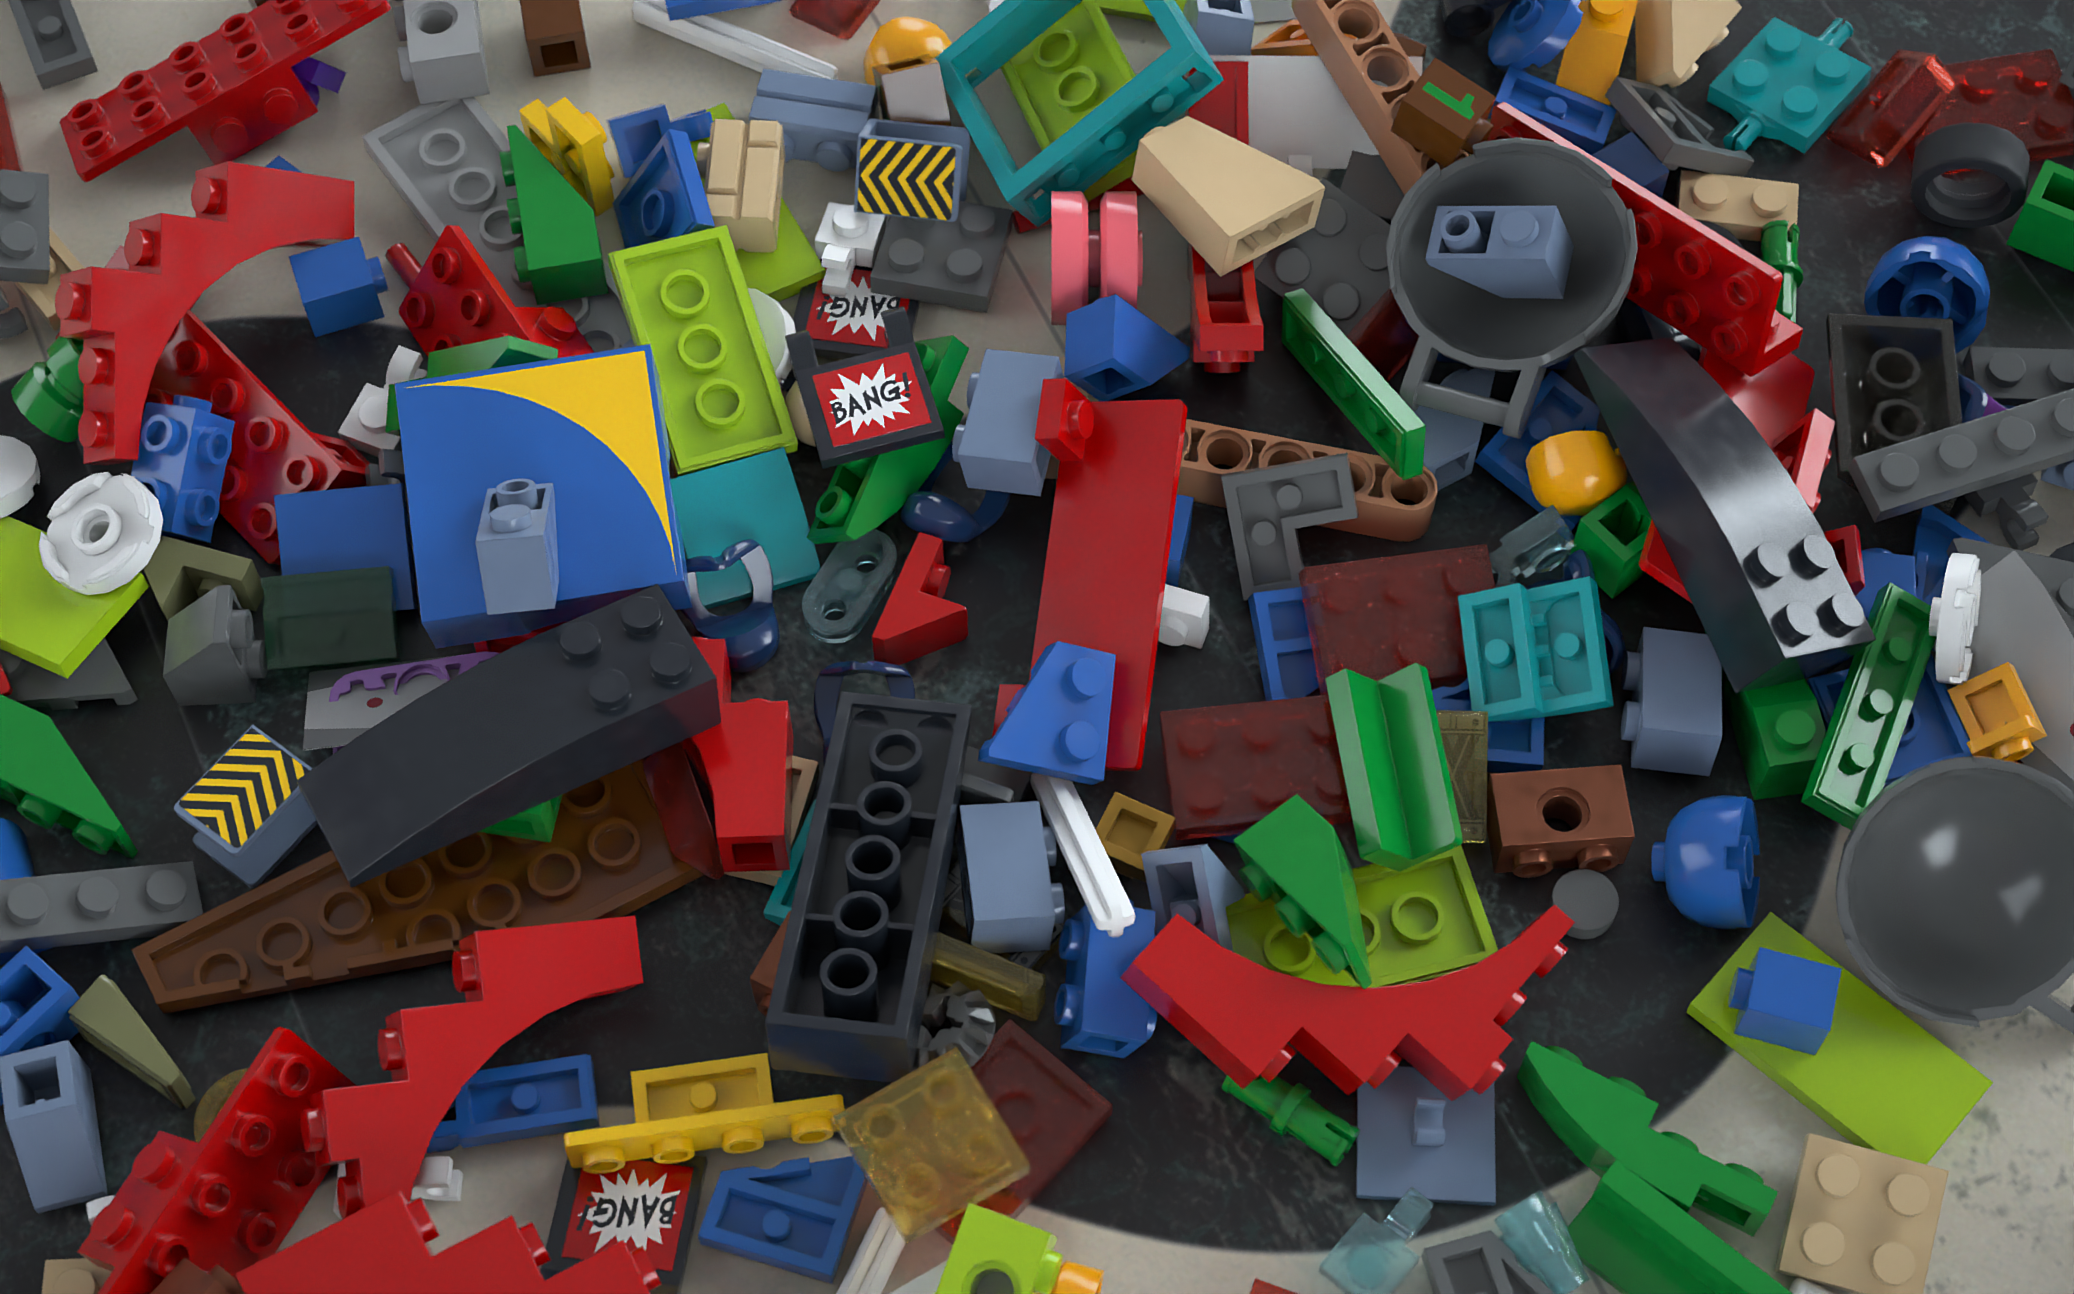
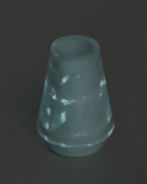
(1542, 1243)

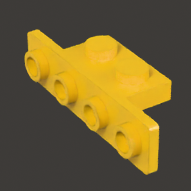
(702, 1109)

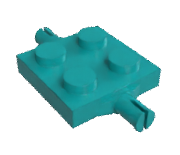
(1788, 85)

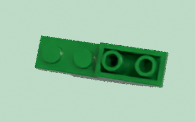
(877, 486)
(1610, 1121)

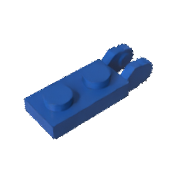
(521, 1103)

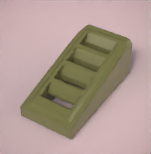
(118, 1031)

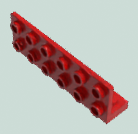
(1688, 270)
(269, 444)
(1108, 544)

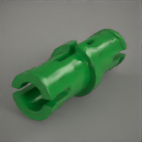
(1295, 1112)

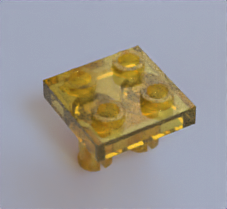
(931, 1145)

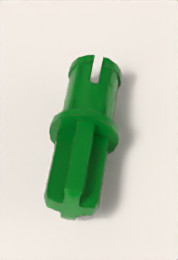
(1783, 256)

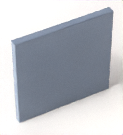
(1425, 1141)

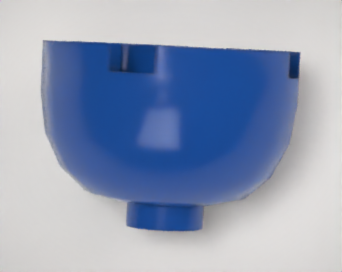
(1931, 281)
(1711, 862)

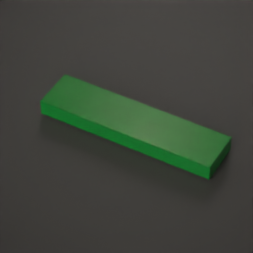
(1353, 384)
(1872, 708)

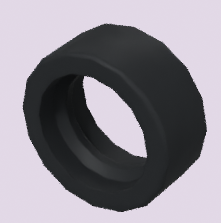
(1970, 147)

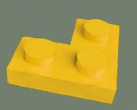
(573, 147)

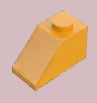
(1597, 48)

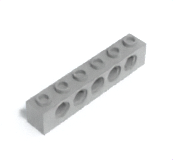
(442, 48)

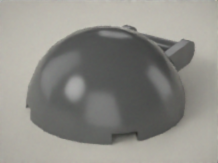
(1495, 330)
(1964, 891)

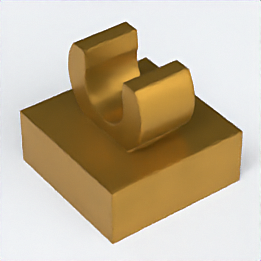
(1130, 830)

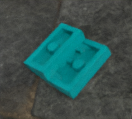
(743, 502)
(1535, 650)

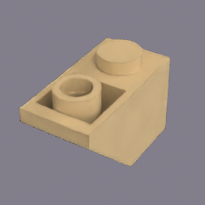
(1675, 35)

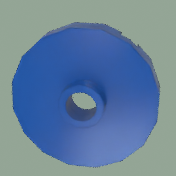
(1533, 32)

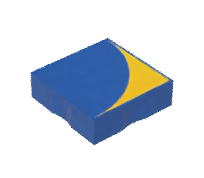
(566, 421)

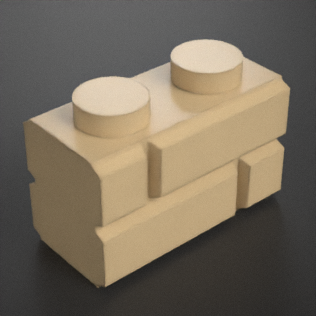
(744, 180)

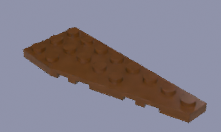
(318, 930)

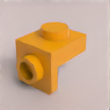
(1997, 714)

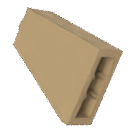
(1224, 193)

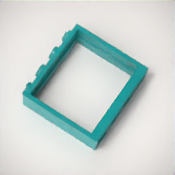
(1103, 135)

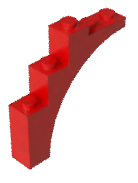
(171, 262)
(1224, 308)
(742, 764)
(1249, 1013)
(434, 1050)
(389, 1253)

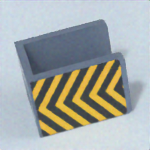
(911, 170)
(249, 807)

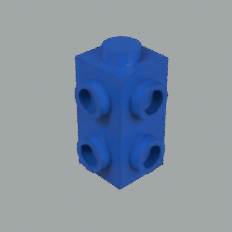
(184, 464)
(1095, 1004)

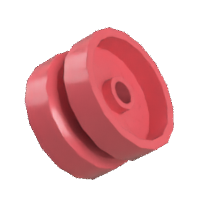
(1093, 257)

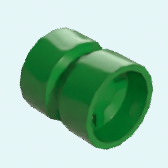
(52, 391)

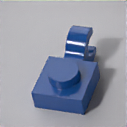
(640, 131)

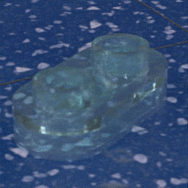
(848, 590)

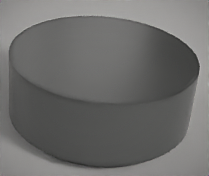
(1588, 900)

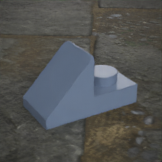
(1194, 886)

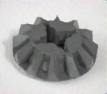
(969, 1015)

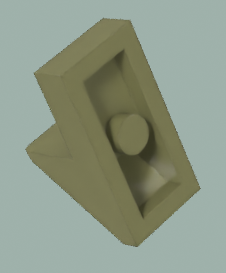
(186, 570)

